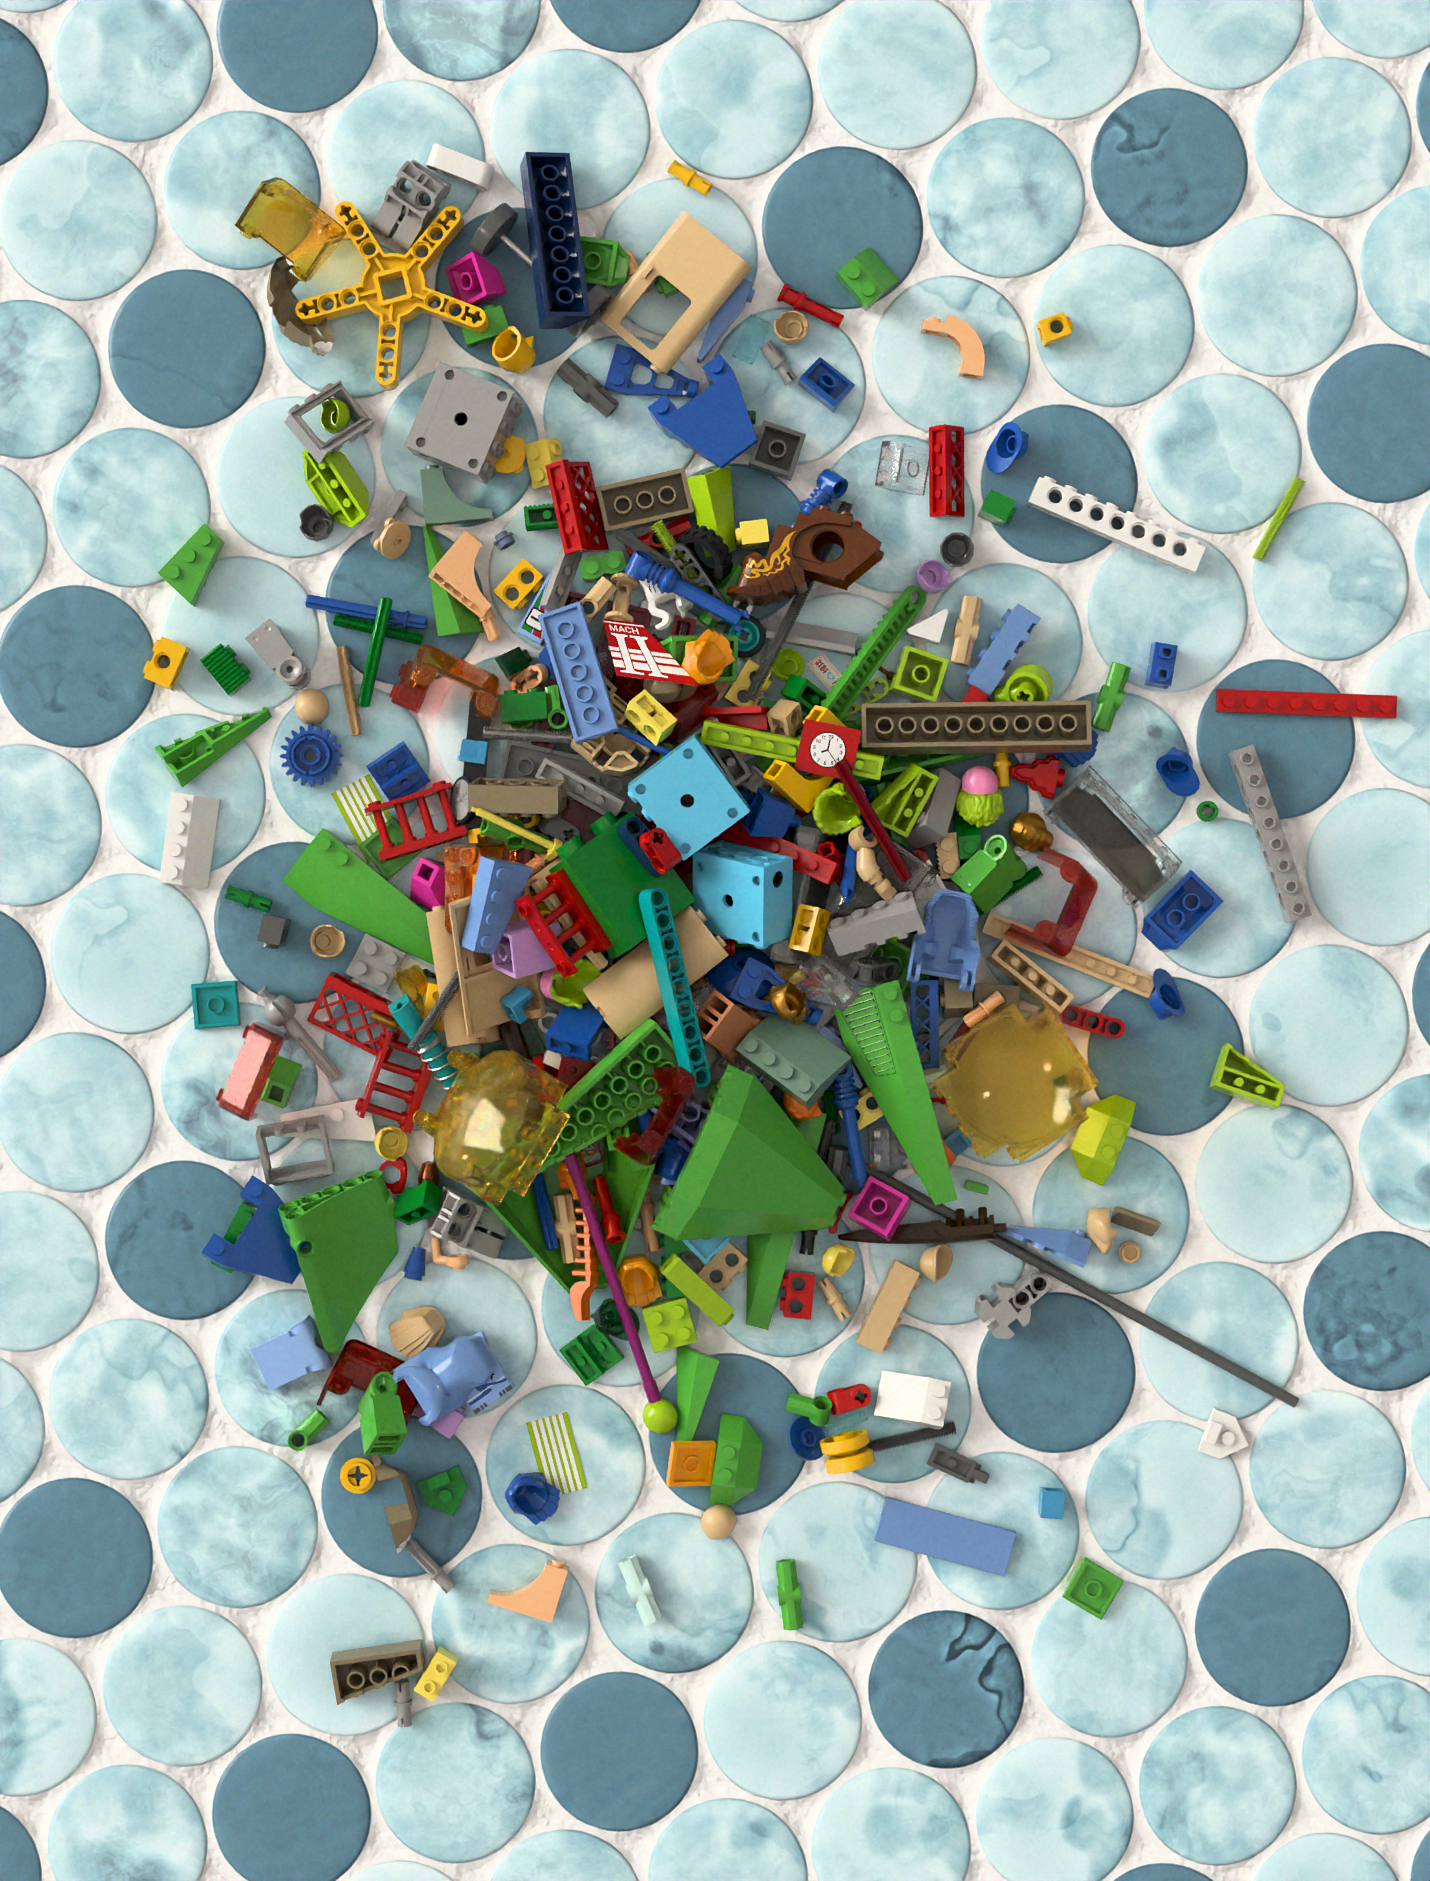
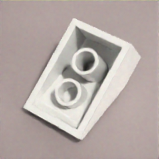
(912, 1399)

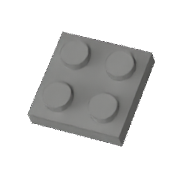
(375, 963)

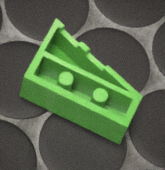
(192, 564)

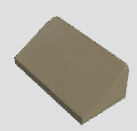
(1135, 1221)

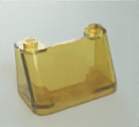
(291, 226)

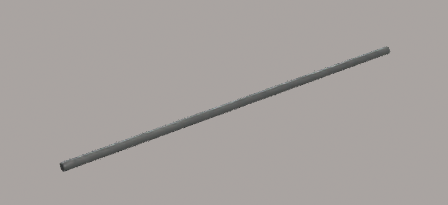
(1095, 1293)

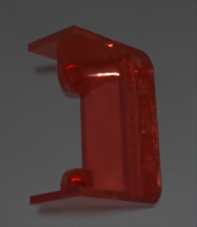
(1060, 937)
(251, 1070)
(357, 1368)

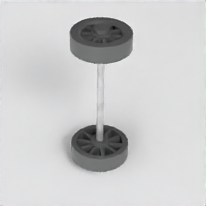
(495, 230)

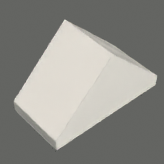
(930, 628)

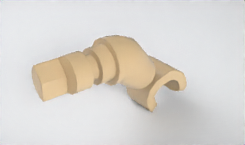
(867, 865)

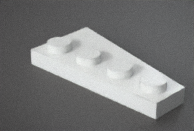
(340, 1122)

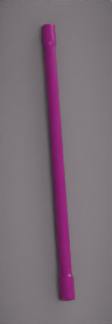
(649, 1383)

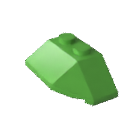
(735, 1460)

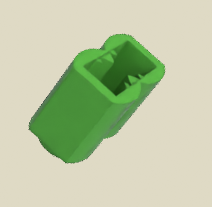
(595, 567)

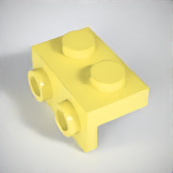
(541, 454)

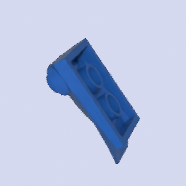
(1180, 912)

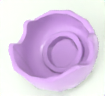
(932, 576)

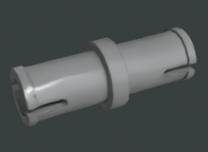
(778, 362)
(403, 1703)

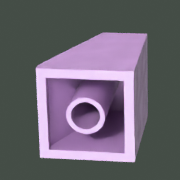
(521, 951)

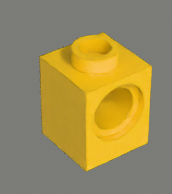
(1049, 337)

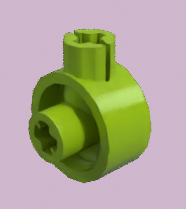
(1026, 684)

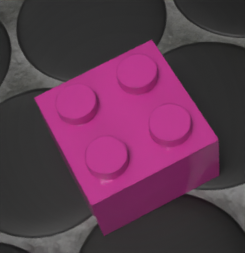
(879, 1208)

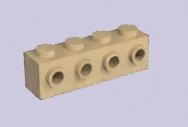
(887, 1306)

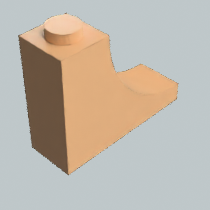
(457, 576)
(537, 1598)

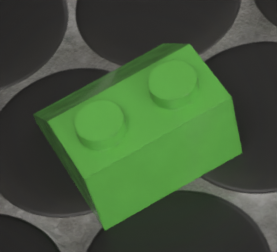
(866, 278)

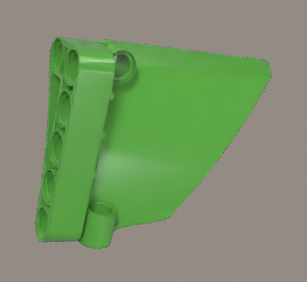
(346, 1249)

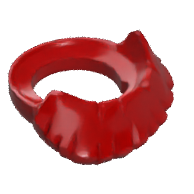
(400, 1164)

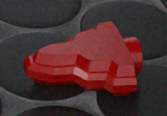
(1041, 775)

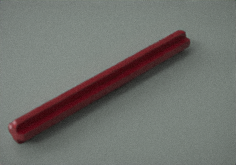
(872, 820)

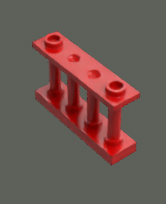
(432, 837)
(578, 911)
(412, 1097)

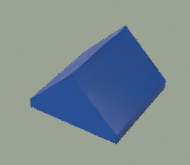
(825, 384)

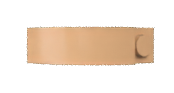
(965, 339)

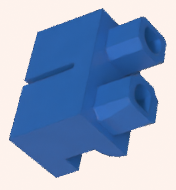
(1161, 665)

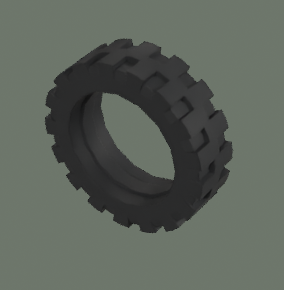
(714, 545)

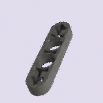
(703, 578)

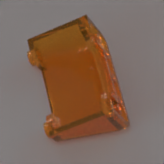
(432, 661)

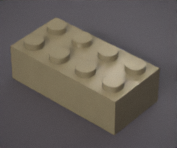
(645, 501)
(518, 796)

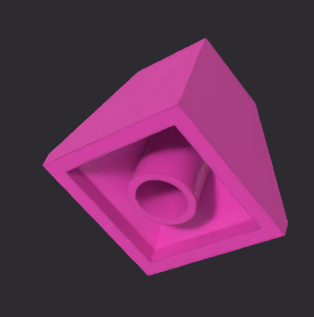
(475, 280)

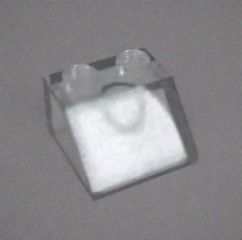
(902, 467)
(885, 1149)

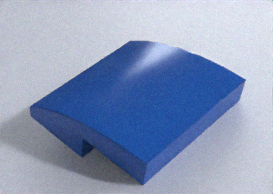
(398, 772)

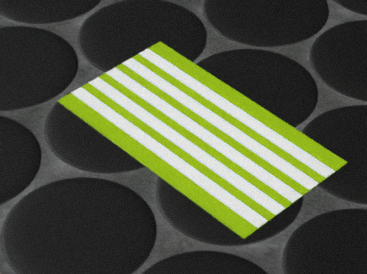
(352, 802)
(557, 1452)

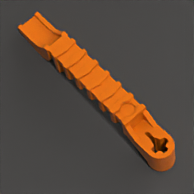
(581, 1291)

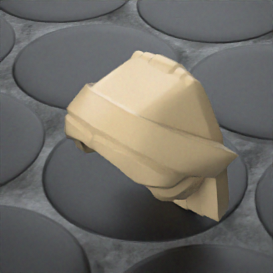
(417, 1330)

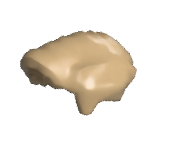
(1100, 1228)

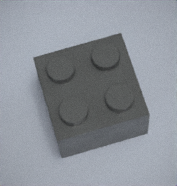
(777, 450)

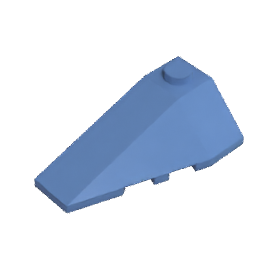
(1061, 1242)

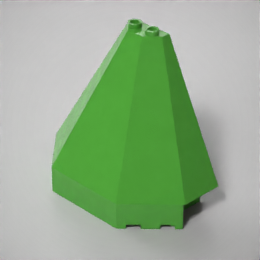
(748, 1171)
(627, 1187)

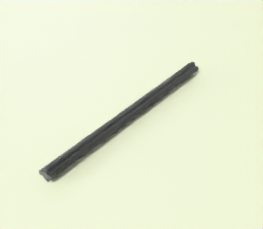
(786, 625)

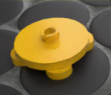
(513, 456)

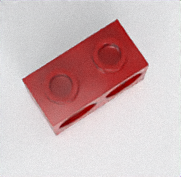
(804, 1294)

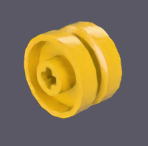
(847, 1451)

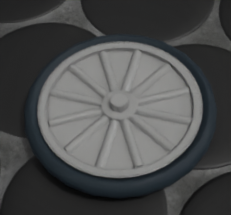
(459, 799)

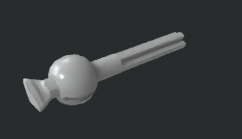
(280, 1012)

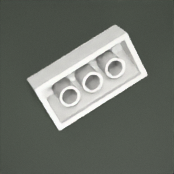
(189, 840)

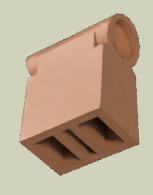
(725, 1024)

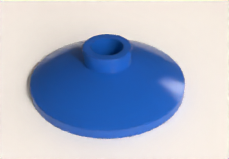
(811, 1448)

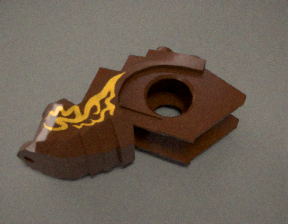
(795, 558)

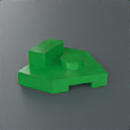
(443, 1490)

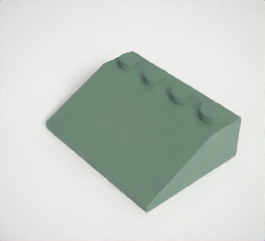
(793, 1058)

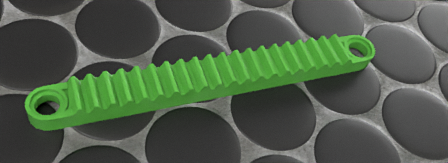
(872, 653)

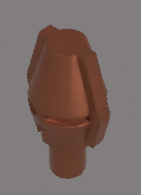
(428, 1173)

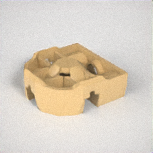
(615, 746)

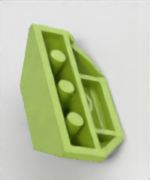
(337, 487)
(1102, 1137)

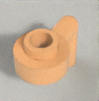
(456, 1261)

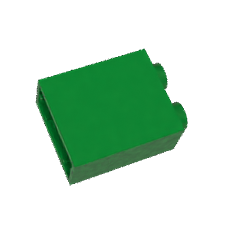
(611, 882)

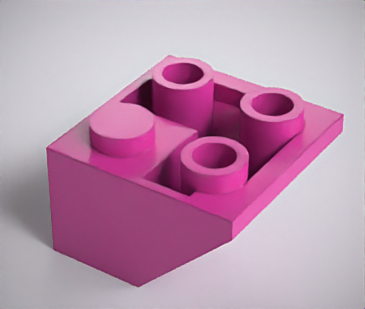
(428, 883)

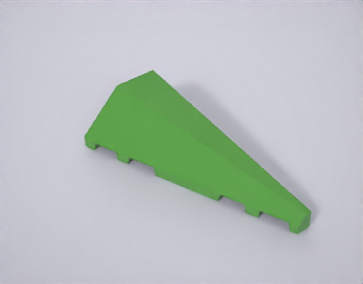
(450, 614)
(193, 755)
(694, 1382)

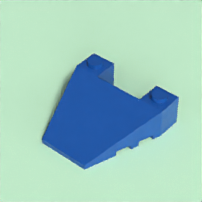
(713, 421)
(263, 1244)

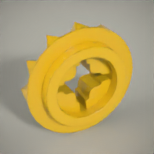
(350, 1483)

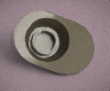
(668, 692)

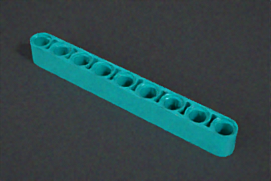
(667, 978)

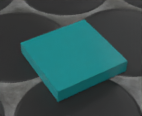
(215, 1004)

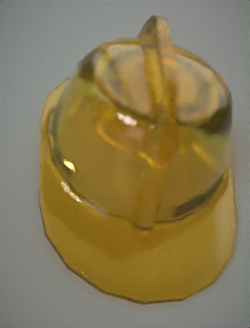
(412, 982)

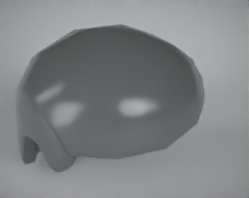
(316, 522)
(957, 549)

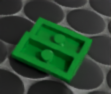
(591, 1354)

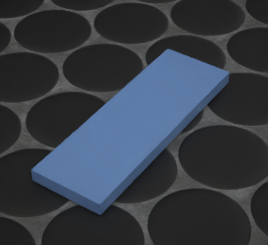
(578, 672)
(945, 1536)

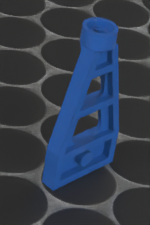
(622, 368)
(747, 985)

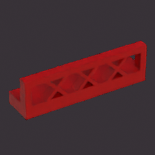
(942, 471)
(744, 716)

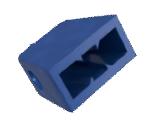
(770, 815)

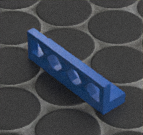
(933, 1018)

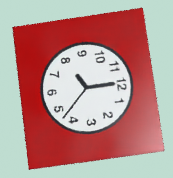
(824, 746)

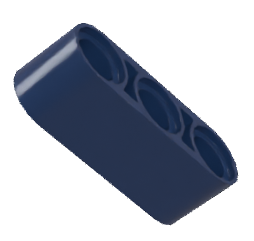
(631, 841)

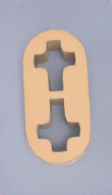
(527, 675)

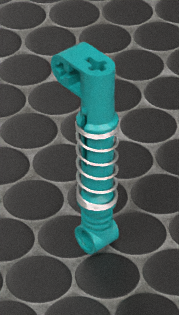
(410, 1019)

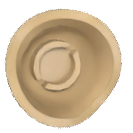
(936, 1262)

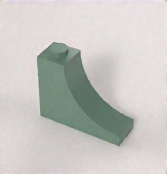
(442, 505)

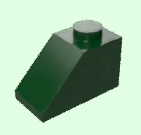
(514, 662)

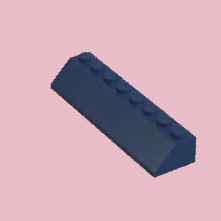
(554, 239)

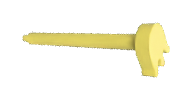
(550, 845)

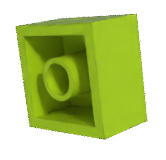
(918, 675)
(669, 1324)

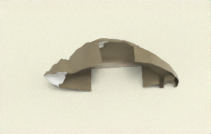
(283, 306)
(401, 1517)

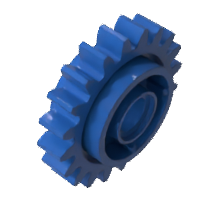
(325, 760)

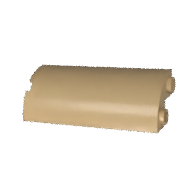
(445, 966)
(630, 988)

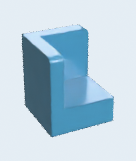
(474, 752)
(515, 1002)
(957, 1141)
(1051, 1503)

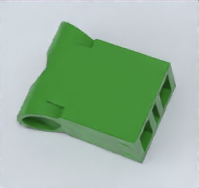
(990, 873)
(381, 1416)

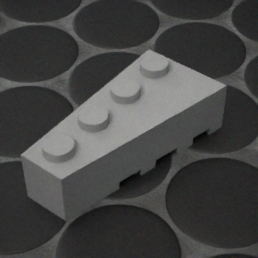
(876, 924)

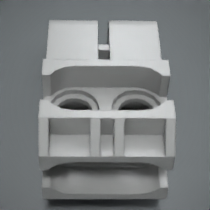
(411, 204)
(465, 1233)
(1006, 1307)

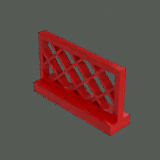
(568, 507)
(363, 997)

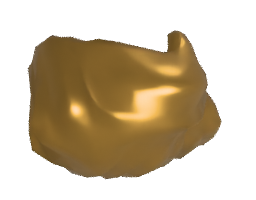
(1030, 832)
(789, 1002)

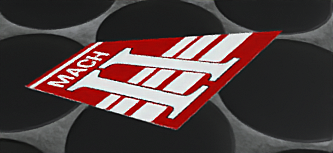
(641, 655)

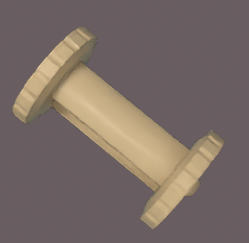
(621, 600)

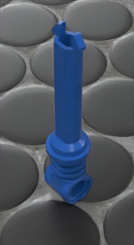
(829, 486)
(642, 567)
(850, 873)
(847, 1100)

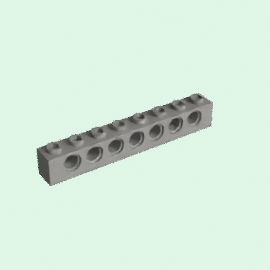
(1269, 834)

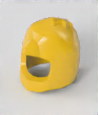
(512, 353)

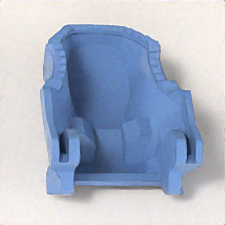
(949, 941)
(446, 1375)

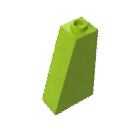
(714, 503)
(697, 1290)

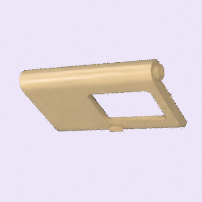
(698, 268)
(483, 985)

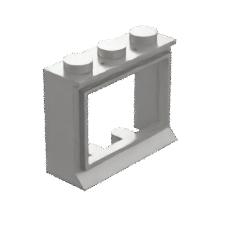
(308, 437)
(296, 1172)

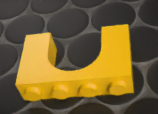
(789, 783)

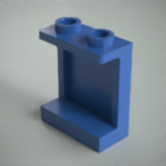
(575, 1031)

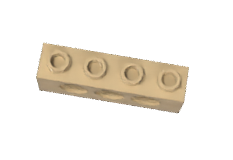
(1030, 977)

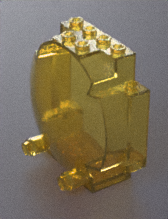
(1015, 1082)
(495, 1122)

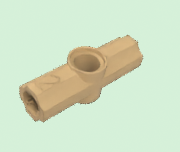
(599, 596)
(966, 630)
(566, 1227)

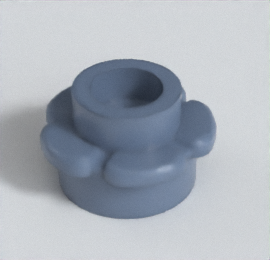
(504, 540)

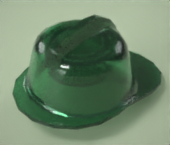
(609, 1322)

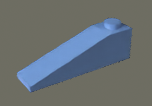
(725, 317)

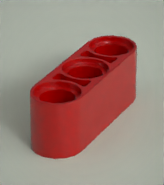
(1102, 1022)

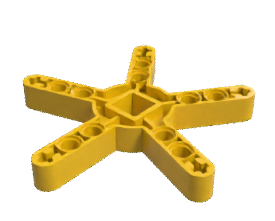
(401, 309)

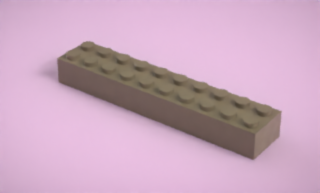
(976, 727)

